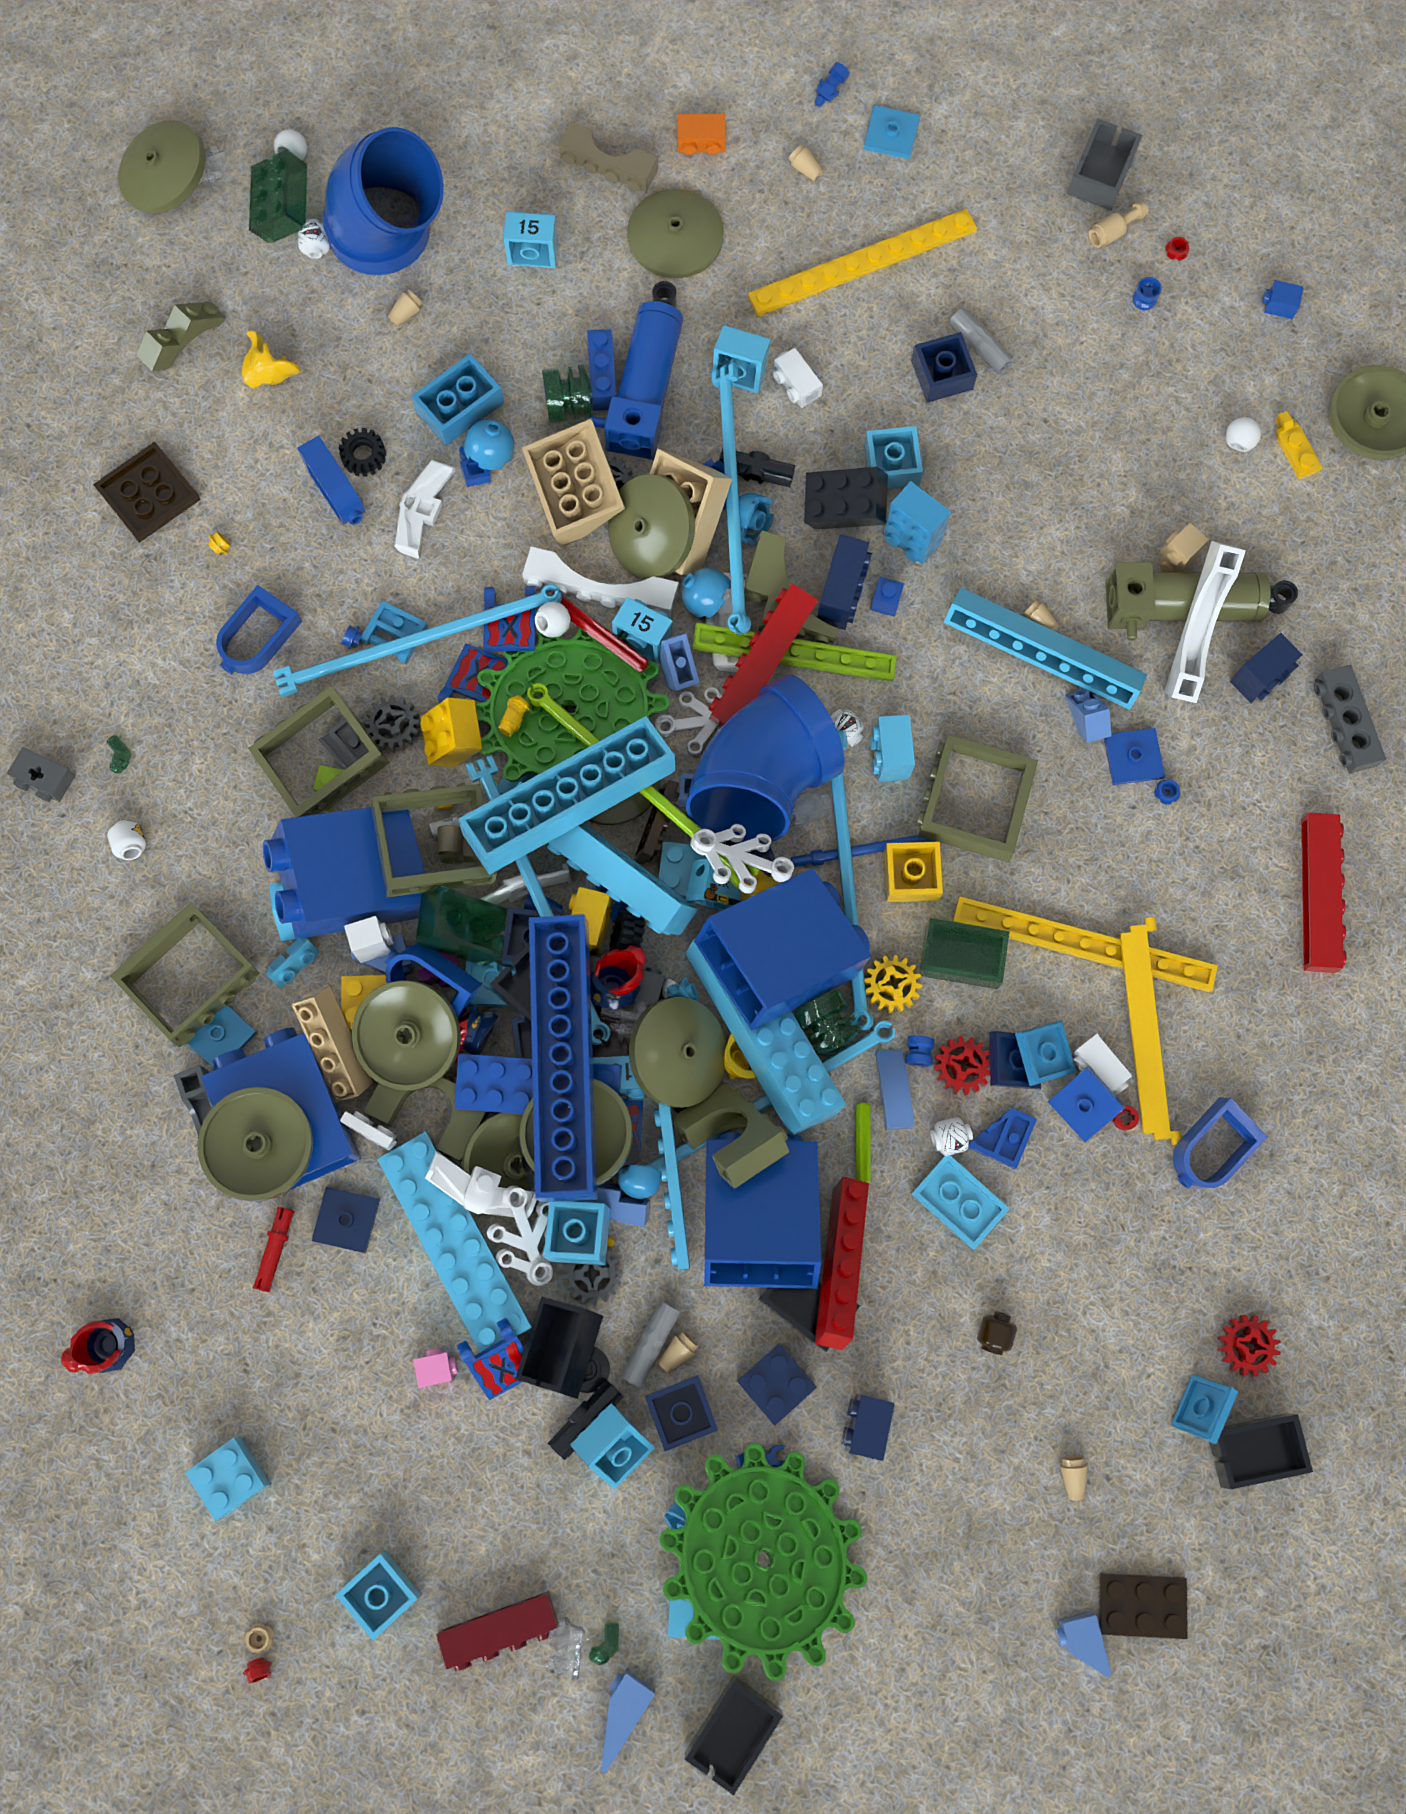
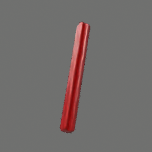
(605, 636)

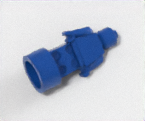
(828, 89)

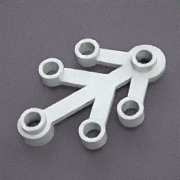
(693, 722)
(738, 855)
(528, 1241)

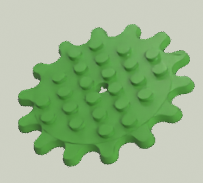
(577, 674)
(754, 1606)

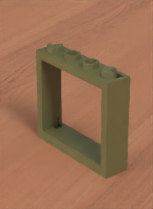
(342, 783)
(420, 799)
(965, 840)
(157, 948)

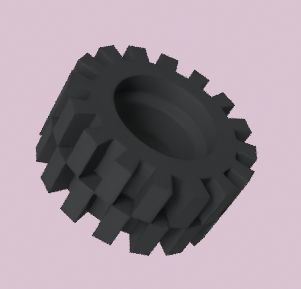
(362, 439)
(627, 931)

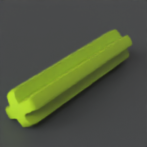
(863, 1142)

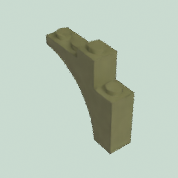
(767, 579)

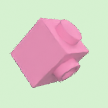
(435, 1368)

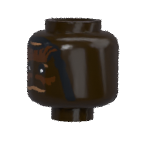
(997, 1333)

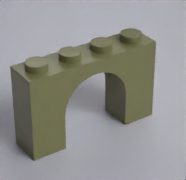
(387, 1102)
(751, 1151)

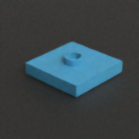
(891, 132)
(222, 1035)
(1045, 1053)
(1204, 1408)

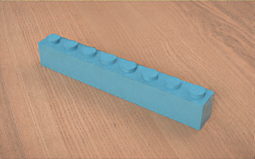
(1045, 648)

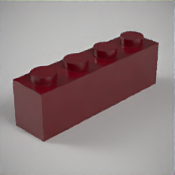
(496, 1631)

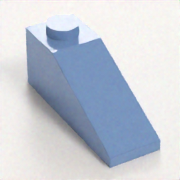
(626, 1707)

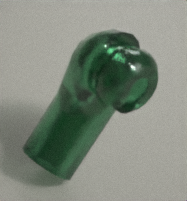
(121, 755)
(607, 1649)

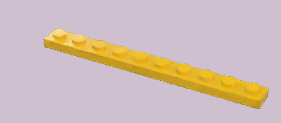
(861, 262)
(1082, 943)

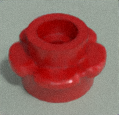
(1177, 243)
(257, 1670)

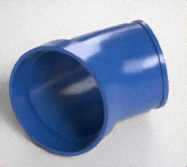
(354, 230)
(765, 761)

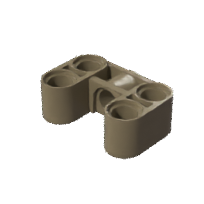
(453, 846)

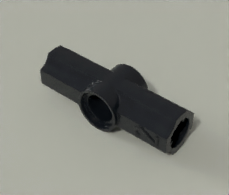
(761, 468)
(583, 1417)

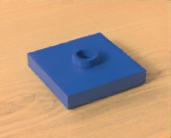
(1134, 756)
(1086, 1104)

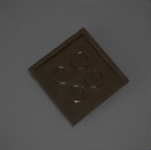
(147, 491)

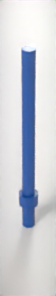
(818, 857)

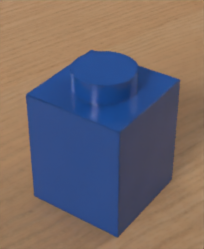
(1282, 299)
(887, 596)

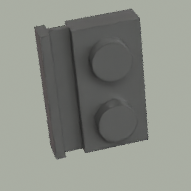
(344, 744)

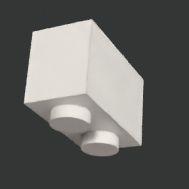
(369, 939)

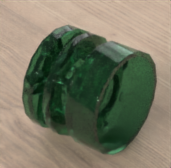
(567, 393)
(827, 1025)

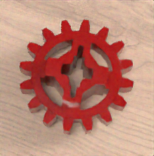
(976, 1069)
(1246, 1356)

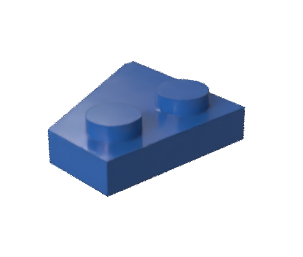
(1005, 1138)

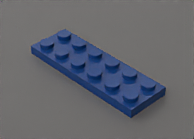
(507, 1082)

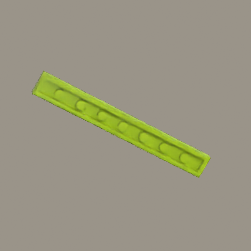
(800, 653)

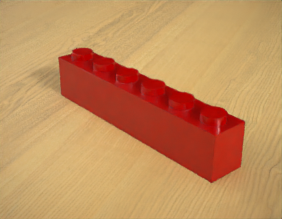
(765, 653)
(1322, 893)
(842, 1264)

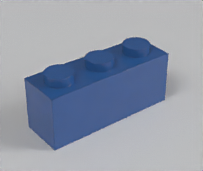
(601, 368)

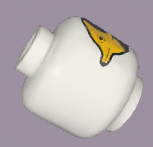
(126, 840)

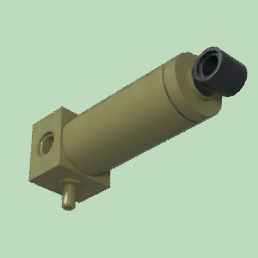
(1141, 596)

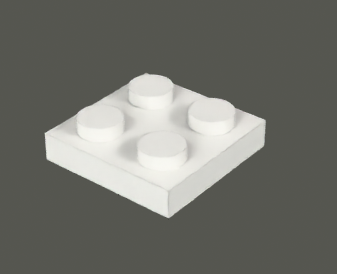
(363, 1126)

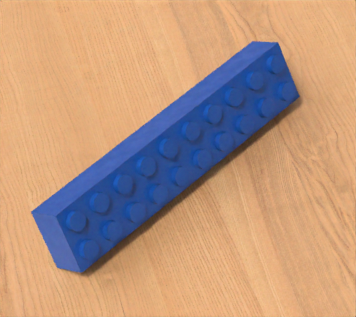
(562, 1059)

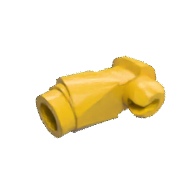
(513, 716)

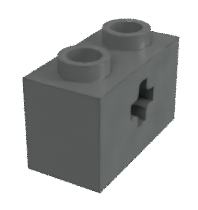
(29, 765)

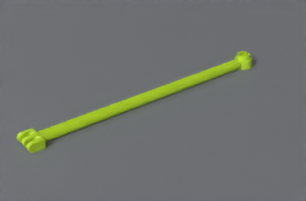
(649, 792)

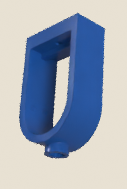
(331, 481)
(272, 605)
(441, 967)
(1241, 1124)

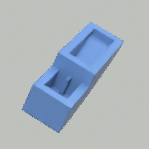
(894, 1090)
(623, 1208)

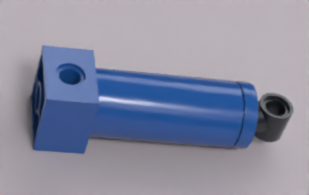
(636, 412)

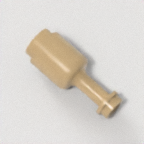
(1115, 225)

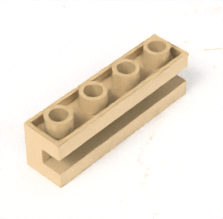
(331, 1043)

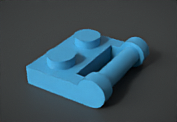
(394, 622)

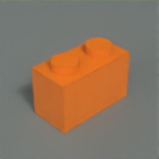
(701, 133)

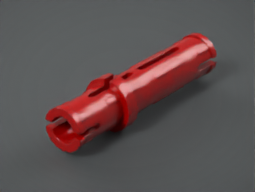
(273, 1249)

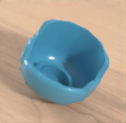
(639, 1181)

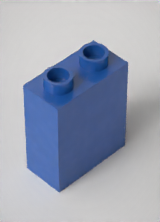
(335, 870)
(783, 947)
(293, 1070)
(767, 1225)

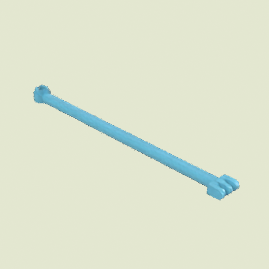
(723, 379)
(292, 679)
(527, 871)
(848, 885)
(764, 1103)

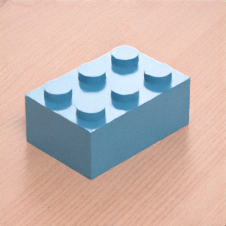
(457, 399)
(916, 523)

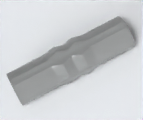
(981, 340)
(650, 1344)

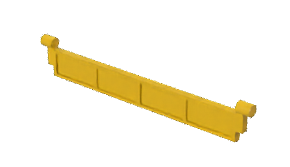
(1145, 1032)

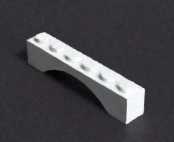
(547, 568)
(1213, 586)

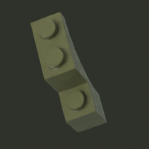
(185, 323)

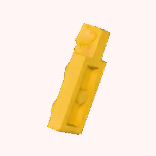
(1296, 446)

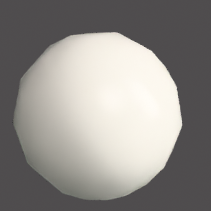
(292, 141)
(1243, 434)
(552, 619)

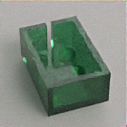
(278, 197)
(460, 924)
(964, 953)

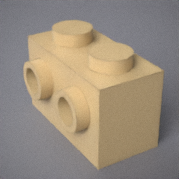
(1182, 549)

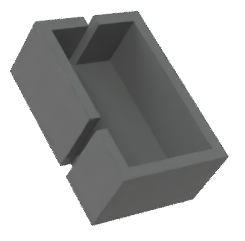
(1104, 166)

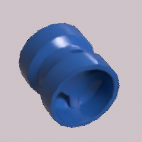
(1147, 293)
(920, 1051)

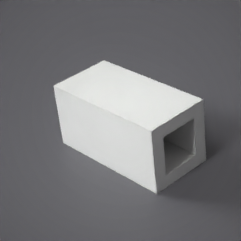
(797, 377)
(1103, 1062)

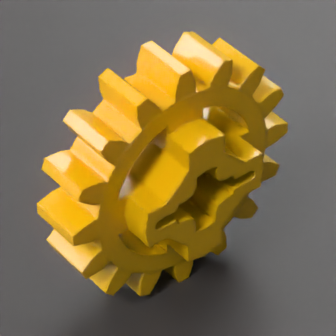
(896, 995)

